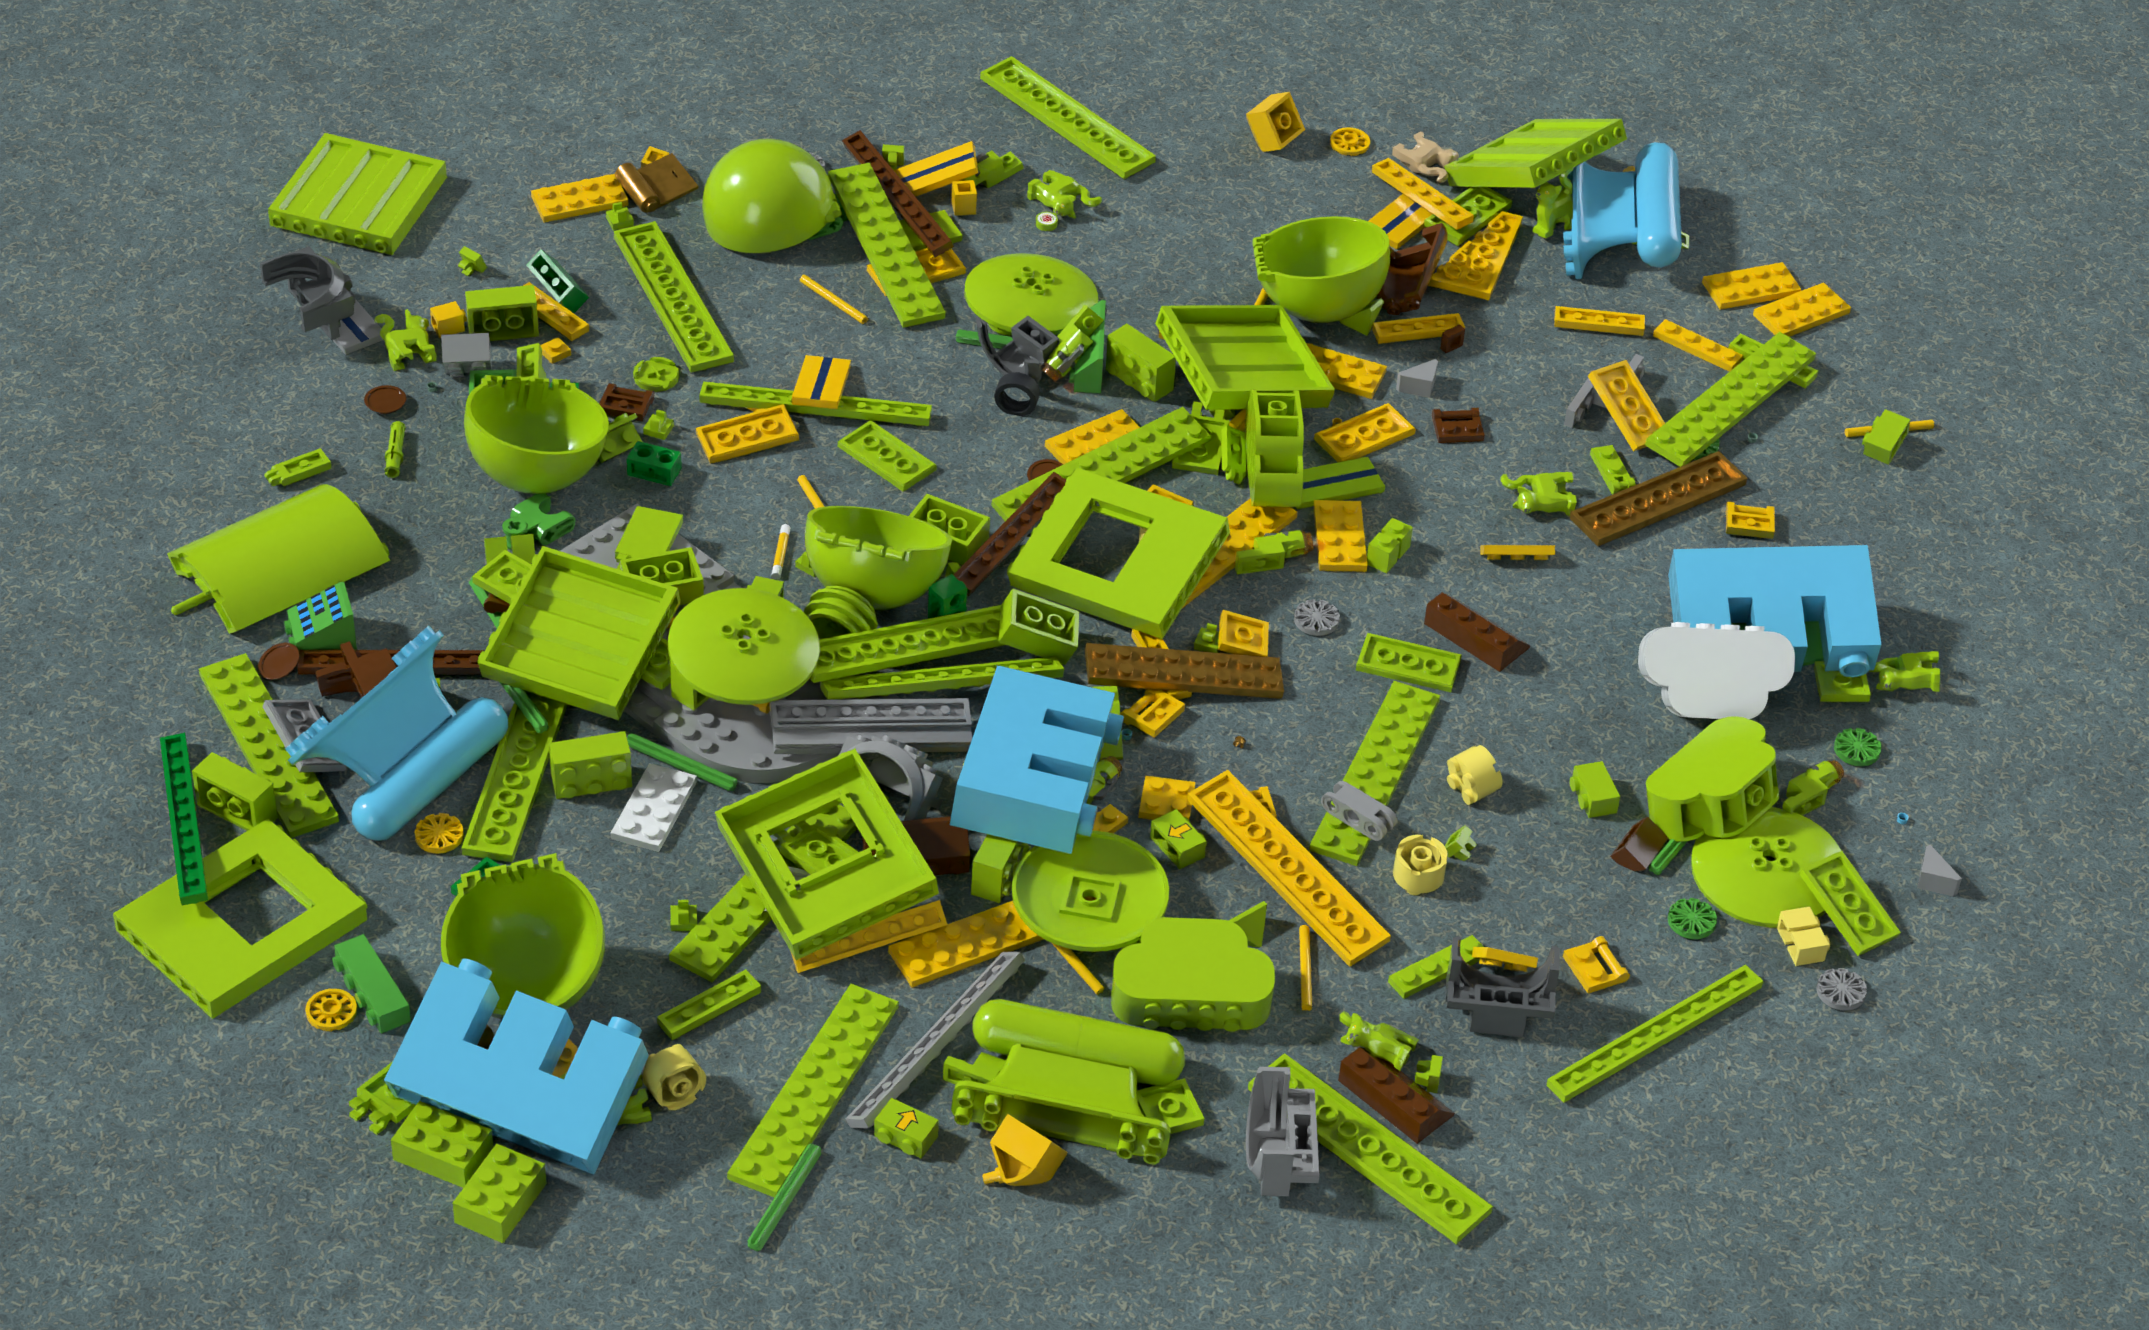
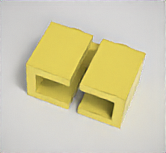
(1803, 930)

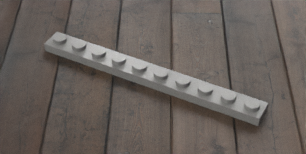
(935, 1039)

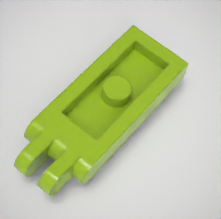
(1233, 454)
(298, 468)

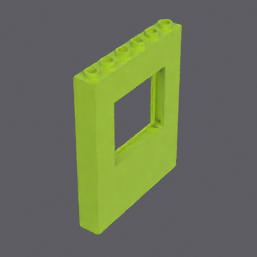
(1156, 575)
(843, 894)
(208, 955)

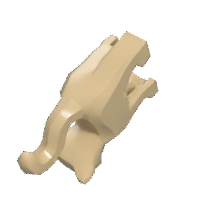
(1424, 156)

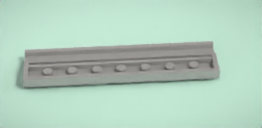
(825, 724)

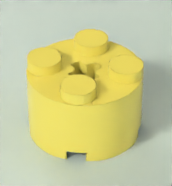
(1474, 774)
(1420, 864)
(673, 1077)

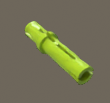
(394, 454)

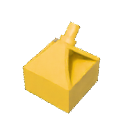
(1275, 122)
(1022, 1155)

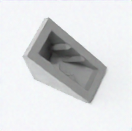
(1418, 379)
(1937, 874)

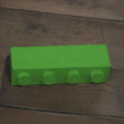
(371, 983)

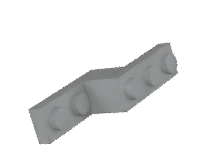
(1588, 395)

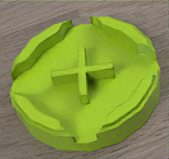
(656, 374)

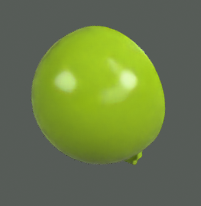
(767, 197)
(1323, 266)
(534, 433)
(875, 553)
(529, 928)

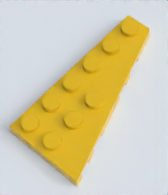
(1479, 262)

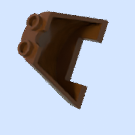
(1412, 271)

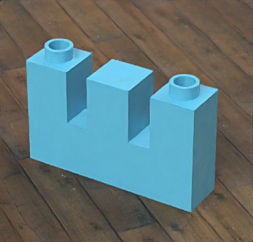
(1782, 591)
(1035, 760)
(513, 1080)

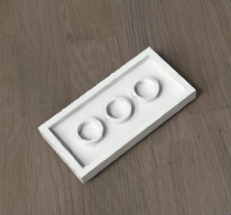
(653, 807)

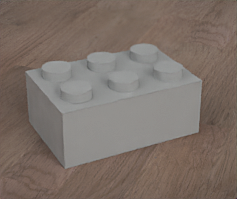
(466, 353)

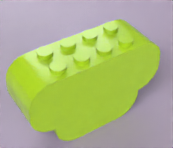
(1274, 448)
(1715, 782)
(1192, 977)

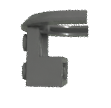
(1026, 351)

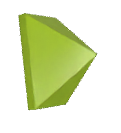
(1365, 318)
(1253, 923)

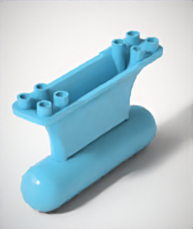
(1626, 209)
(404, 740)

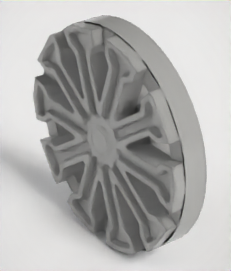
(1316, 617)
(1841, 989)

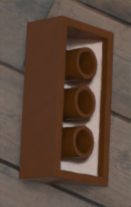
(1473, 632)
(940, 844)
(1393, 1094)

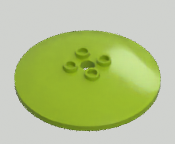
(1003, 293)
(743, 671)
(1113, 869)
(1747, 885)

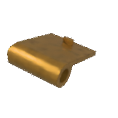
(656, 182)

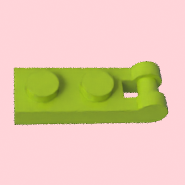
(1611, 468)

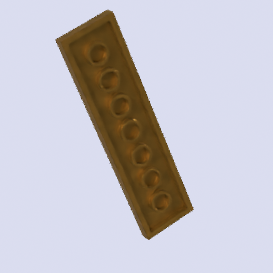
(1658, 498)
(1184, 670)

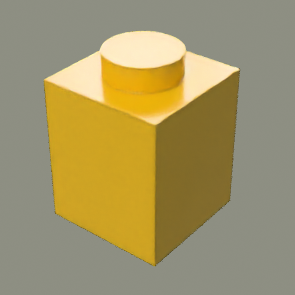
(964, 197)
(448, 319)

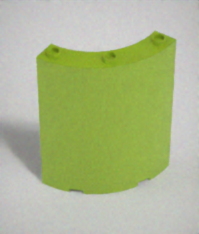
(281, 555)

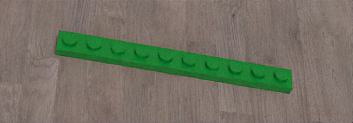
(183, 819)

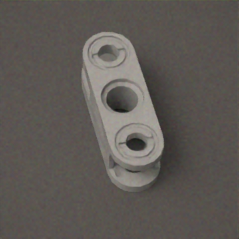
(1359, 810)

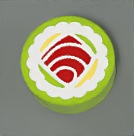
(1046, 221)

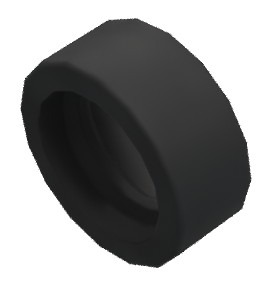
(1022, 382)

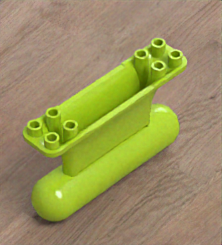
(1071, 1078)

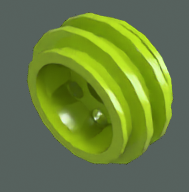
(840, 612)

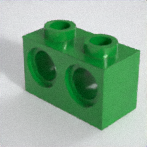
(654, 463)
(947, 597)

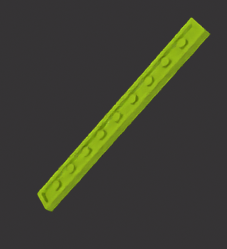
(848, 407)
(933, 679)
(1654, 1033)

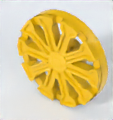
(1350, 140)
(439, 833)
(331, 1009)

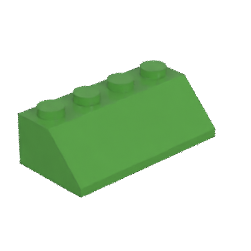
(1088, 369)

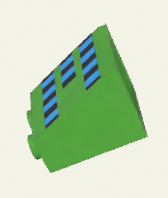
(322, 621)

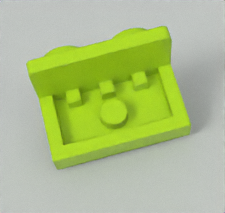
(620, 437)

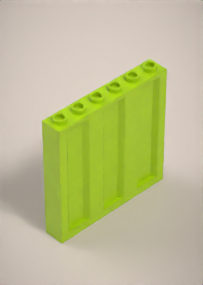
(1535, 152)
(357, 193)
(1242, 349)
(579, 632)

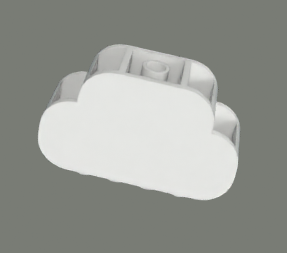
(1716, 670)

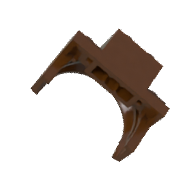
(356, 672)

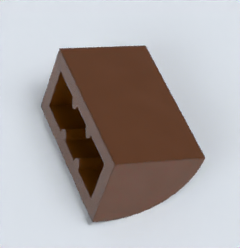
(1639, 845)

